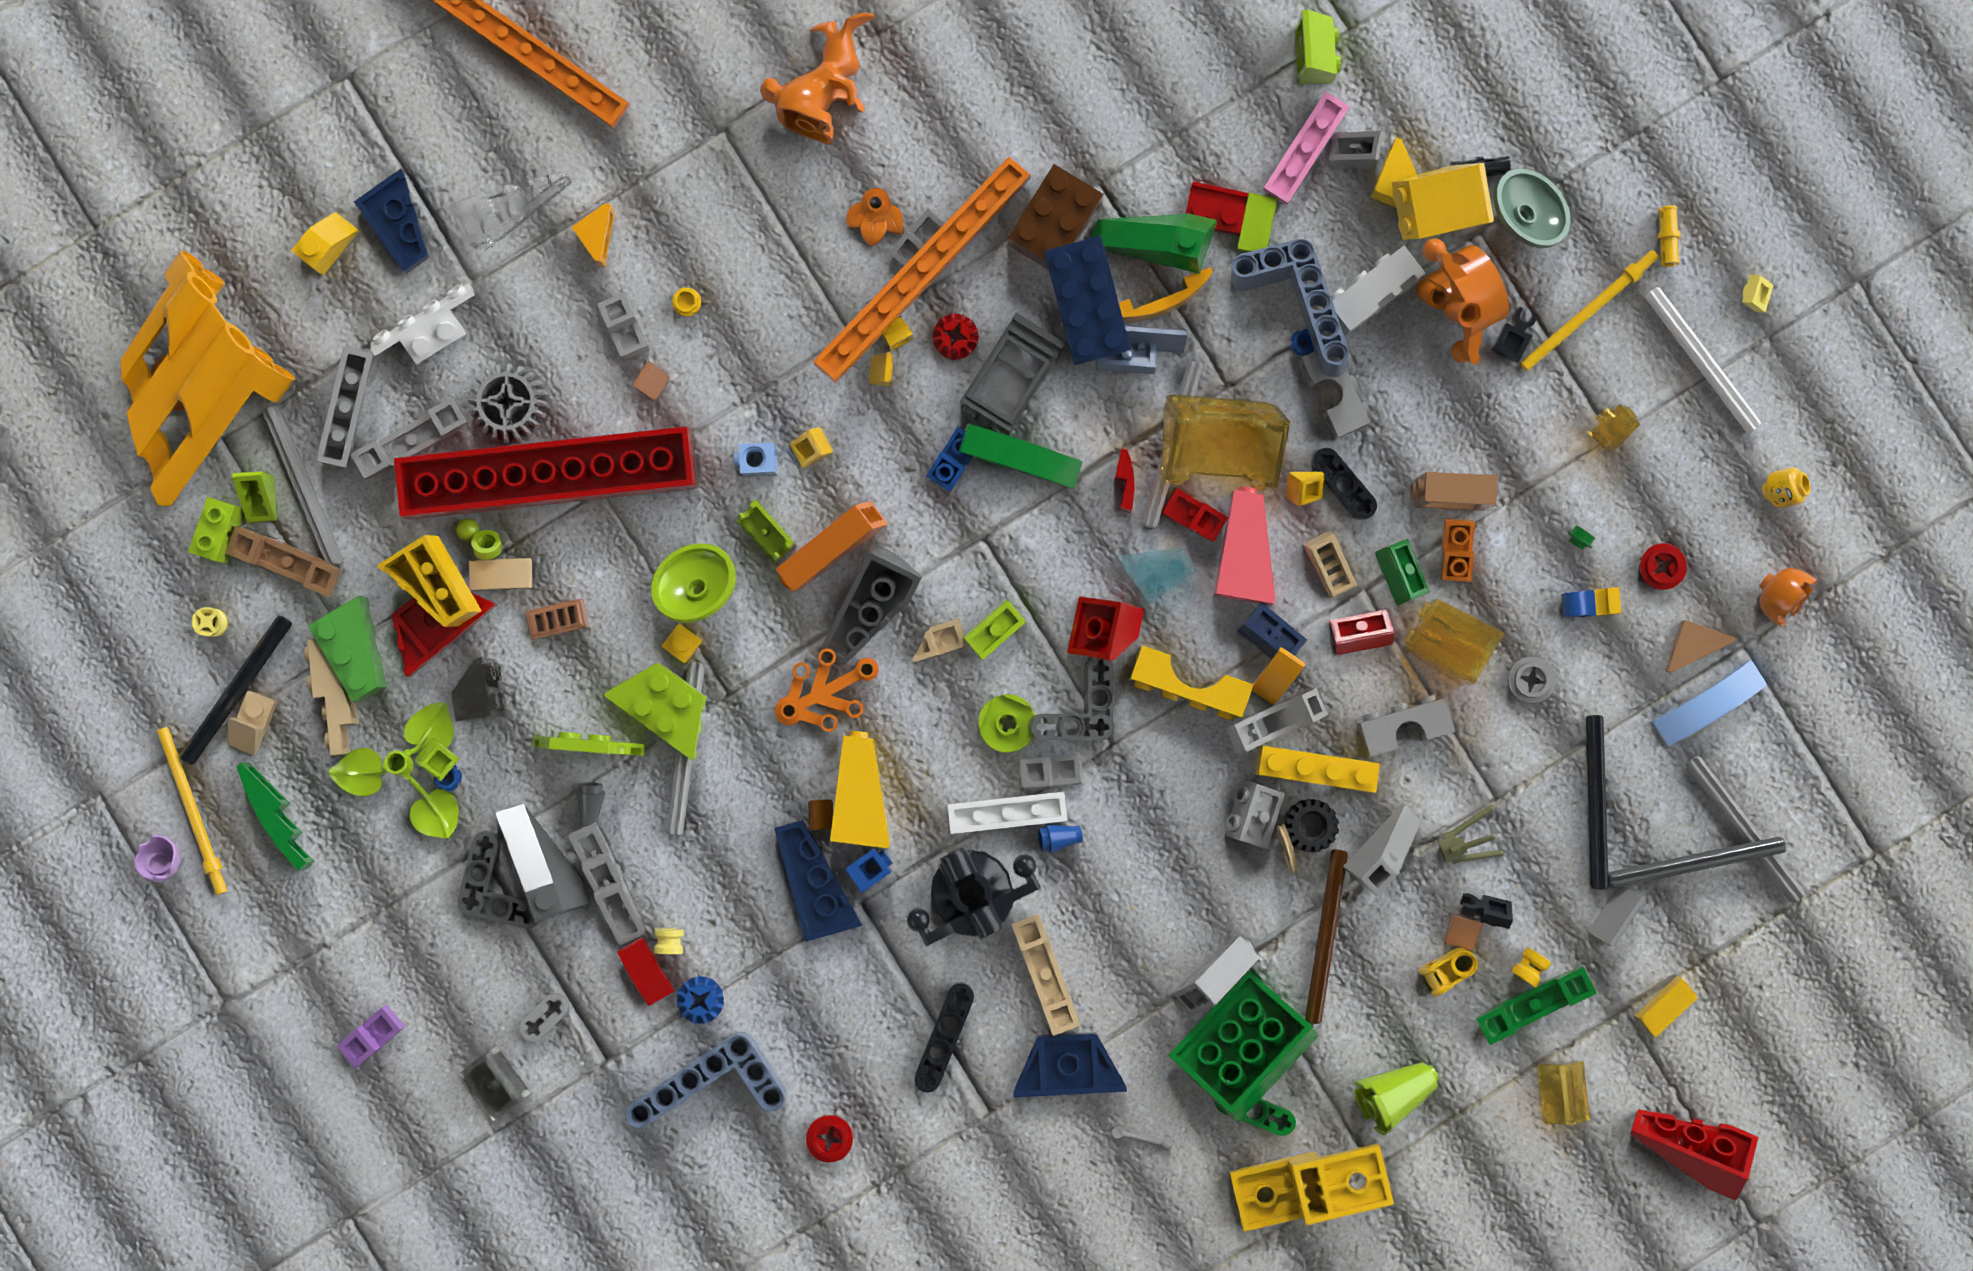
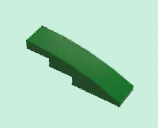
(1020, 456)
(269, 808)

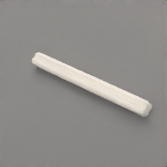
(1702, 359)

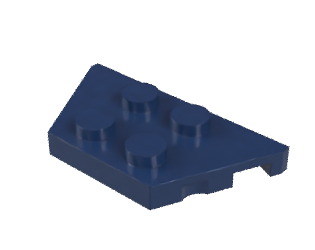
(1068, 1067)

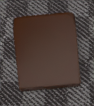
(820, 814)

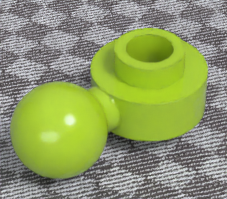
(468, 530)

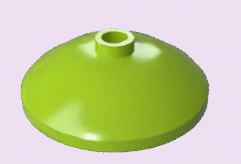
(685, 575)

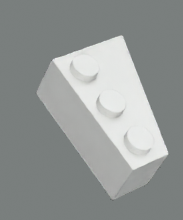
(1376, 289)

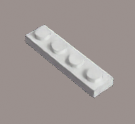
(1007, 812)

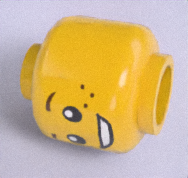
(1786, 487)

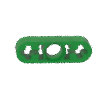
(1272, 1126)

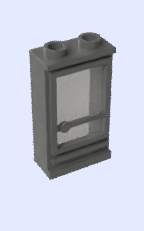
(1012, 375)

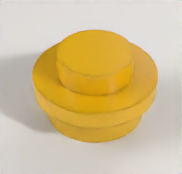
(686, 302)

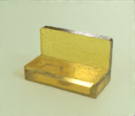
(1563, 1093)

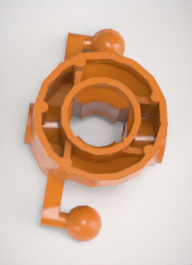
(1467, 293)

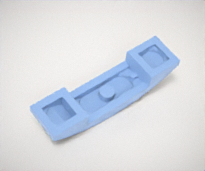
(1710, 704)

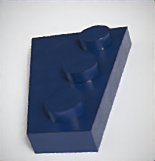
(395, 220)

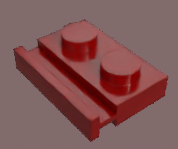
(1219, 204)

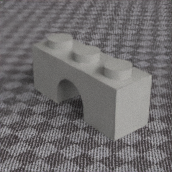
(1350, 412)
(1430, 718)

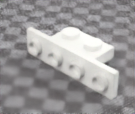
(428, 330)

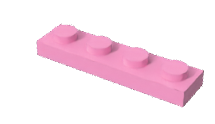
(1306, 148)

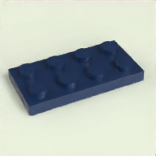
(1087, 300)

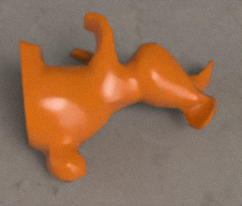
(805, 100)

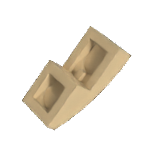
(500, 574)

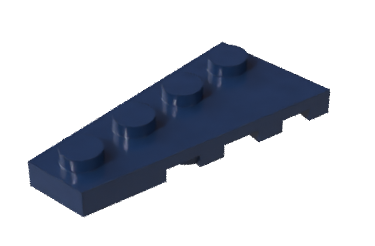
(815, 889)

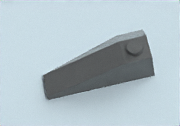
(875, 597)
(543, 871)

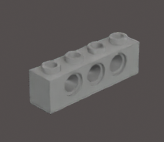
(345, 407)

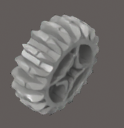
(508, 415)

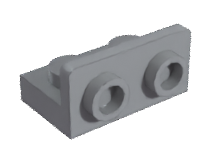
(1254, 814)

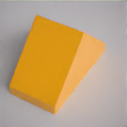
(596, 232)

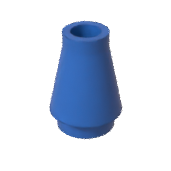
(1057, 837)

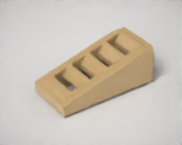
(1334, 548)

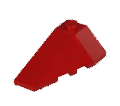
(1709, 1154)

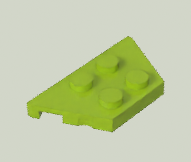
(664, 706)
(595, 743)

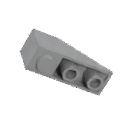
(1384, 851)

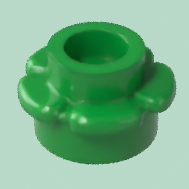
(1581, 538)

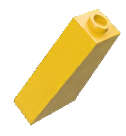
(859, 799)

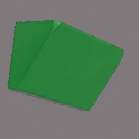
(1402, 572)

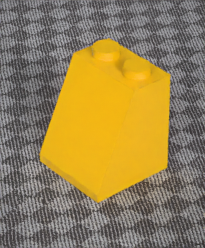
(1442, 201)

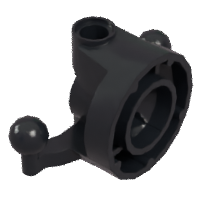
(997, 889)

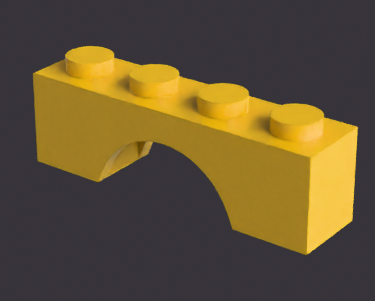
(1155, 671)
(1317, 768)

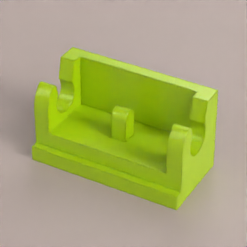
(766, 532)

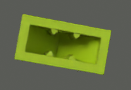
(256, 495)

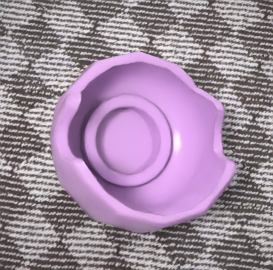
(157, 859)

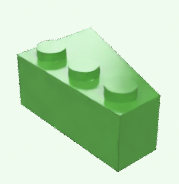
(351, 648)

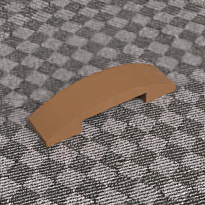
(284, 560)

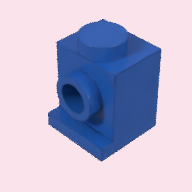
(862, 877)

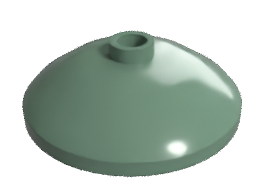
(1531, 208)

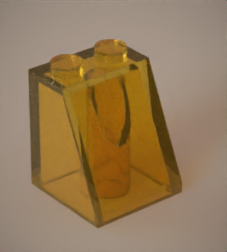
(1452, 641)

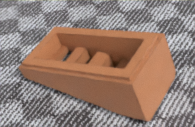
(580, 615)

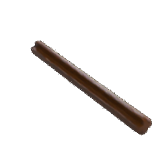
(1326, 936)

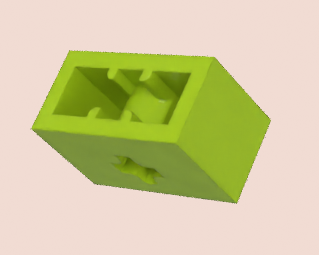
(215, 530)

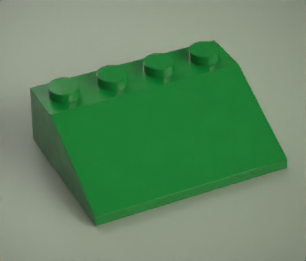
(1243, 1045)

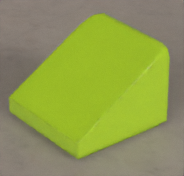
(436, 759)

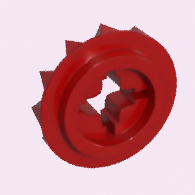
(961, 348)
(1676, 568)
(837, 1150)

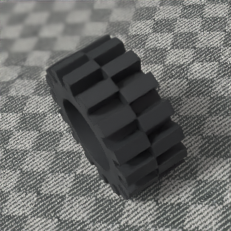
(1329, 825)

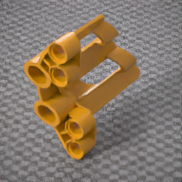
(206, 369)

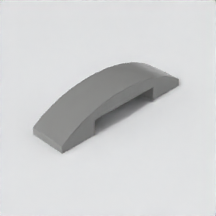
(410, 440)

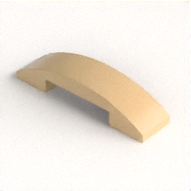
(1046, 974)

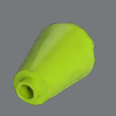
(1394, 1094)

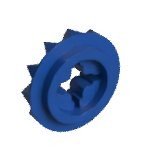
(714, 1000)

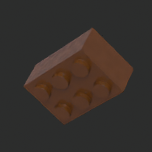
(1054, 215)

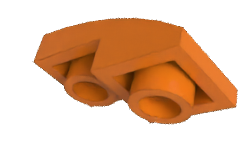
(1457, 550)

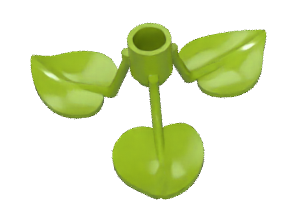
(361, 771)

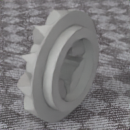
(1542, 672)

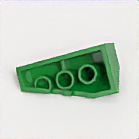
(1162, 239)

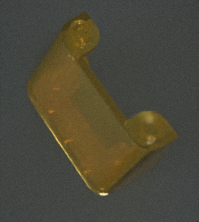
(1223, 439)

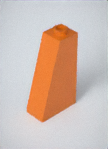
(831, 546)

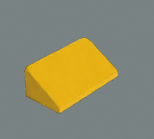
(1666, 1006)

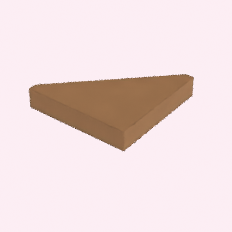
(1695, 643)

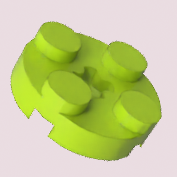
(991, 729)

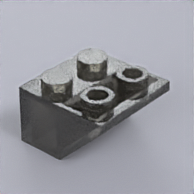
(478, 692)

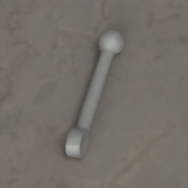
(1117, 1132)

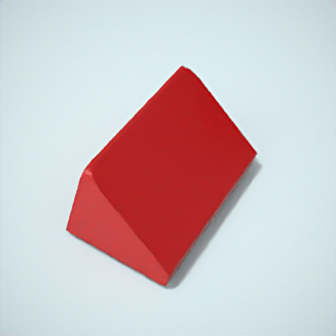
(1362, 632)

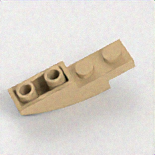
(338, 706)

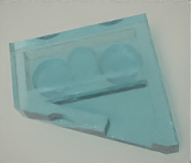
(1157, 571)

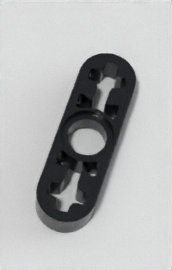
(1356, 483)

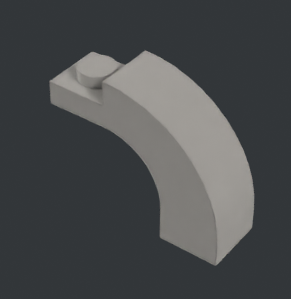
(1276, 721)

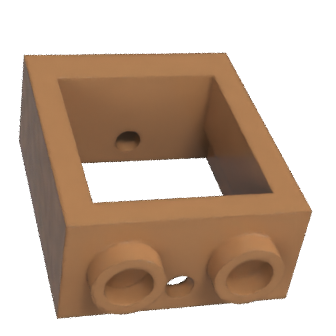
(1454, 491)

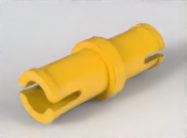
(1669, 236)

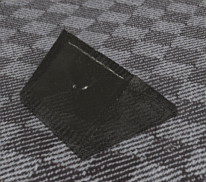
(494, 1083)

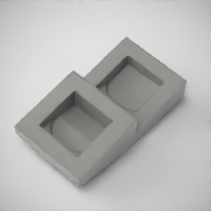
(916, 237)
(623, 327)
(1051, 770)

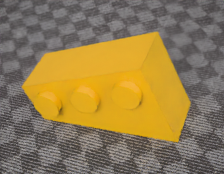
(433, 580)

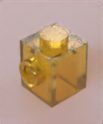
(1614, 426)

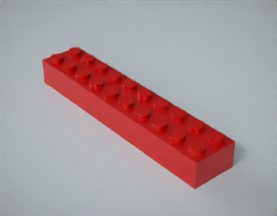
(545, 473)

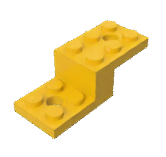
(1311, 1187)

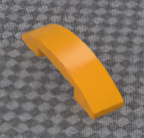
(1191, 284)

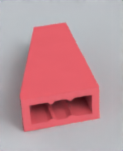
(1245, 552)

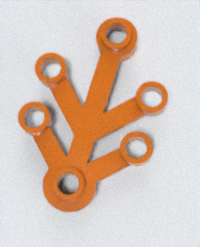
(822, 693)

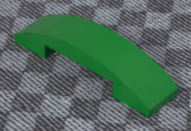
(1535, 1003)

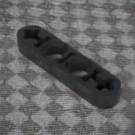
(940, 1035)

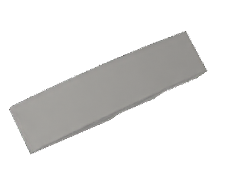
(607, 884)

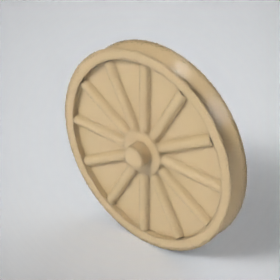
(1287, 849)

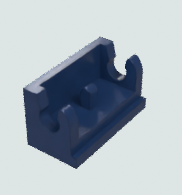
(1271, 632)

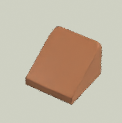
(651, 380)
(1462, 932)

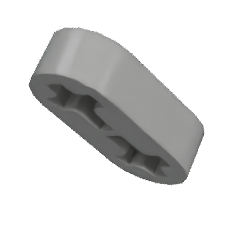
(540, 1012)

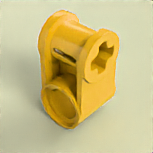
(1446, 971)

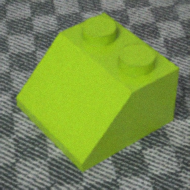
(1316, 48)

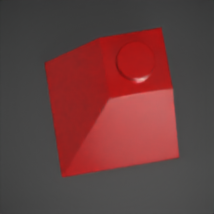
(1104, 628)

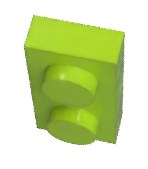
(994, 629)

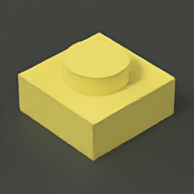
(1757, 293)

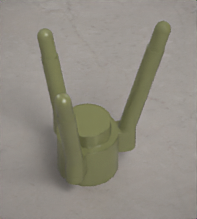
(1454, 848)

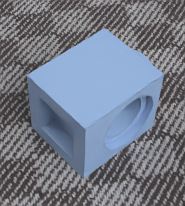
(767, 467)

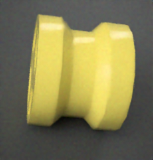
(203, 622)
(668, 941)

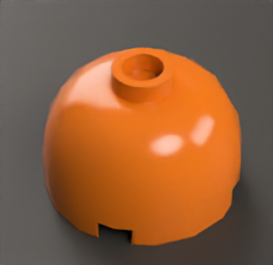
(1785, 593)

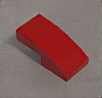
(1125, 473)
(1194, 515)
(645, 971)

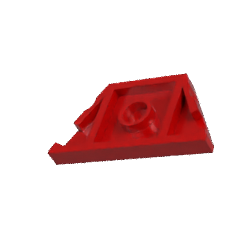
(424, 637)

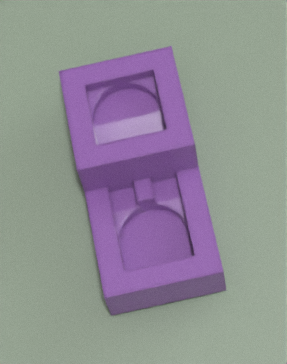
(371, 1036)

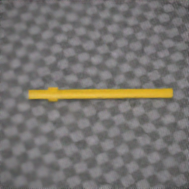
(1630, 275)
(211, 864)

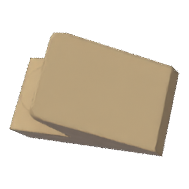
(251, 722)

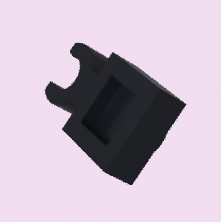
(1513, 339)
(1489, 909)

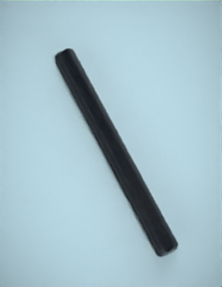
(235, 690)
(1597, 802)

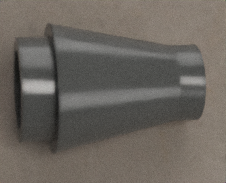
(590, 801)

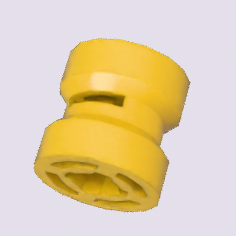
(1528, 973)

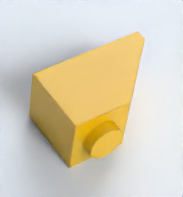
(1395, 167)
(325, 242)

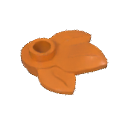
(875, 220)

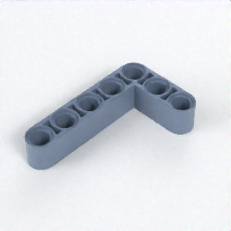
(1307, 295)
(706, 1075)

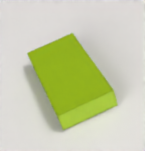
(1257, 223)

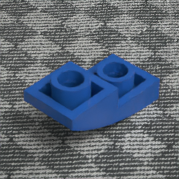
(950, 462)

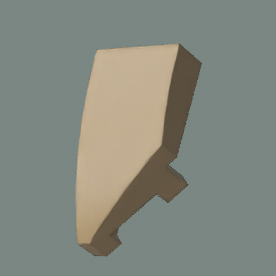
(941, 640)

